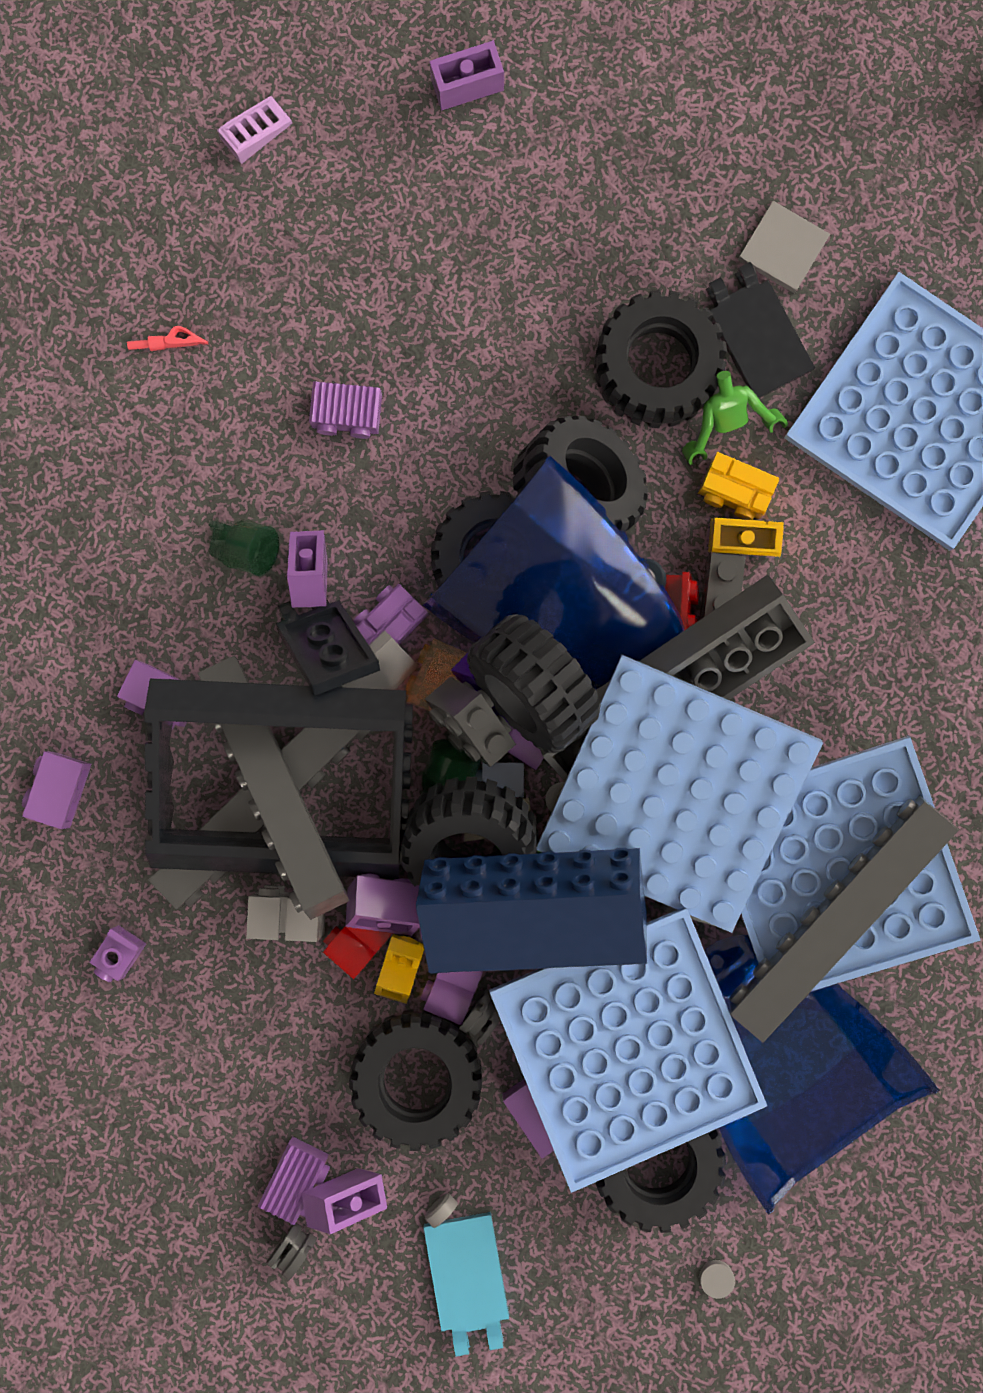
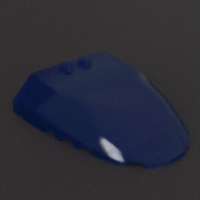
(568, 572)
(822, 1074)

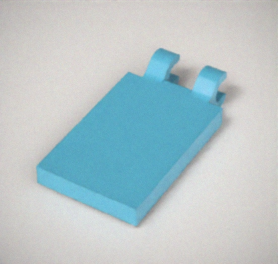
(467, 1279)

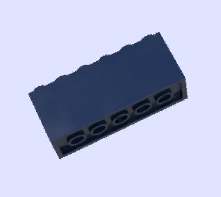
(533, 911)

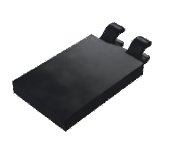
(758, 333)
(326, 645)

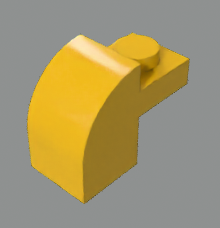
(399, 968)

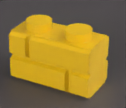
(738, 487)
(745, 537)

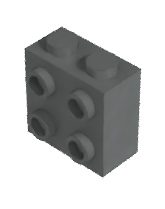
(470, 721)

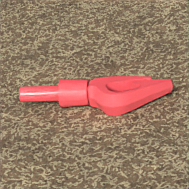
(170, 341)

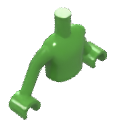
(729, 412)

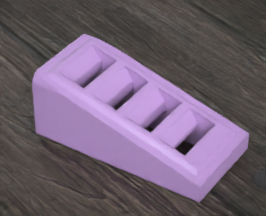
(246, 149)

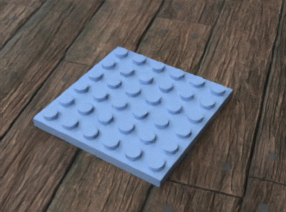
(906, 412)
(684, 783)
(826, 829)
(628, 1053)

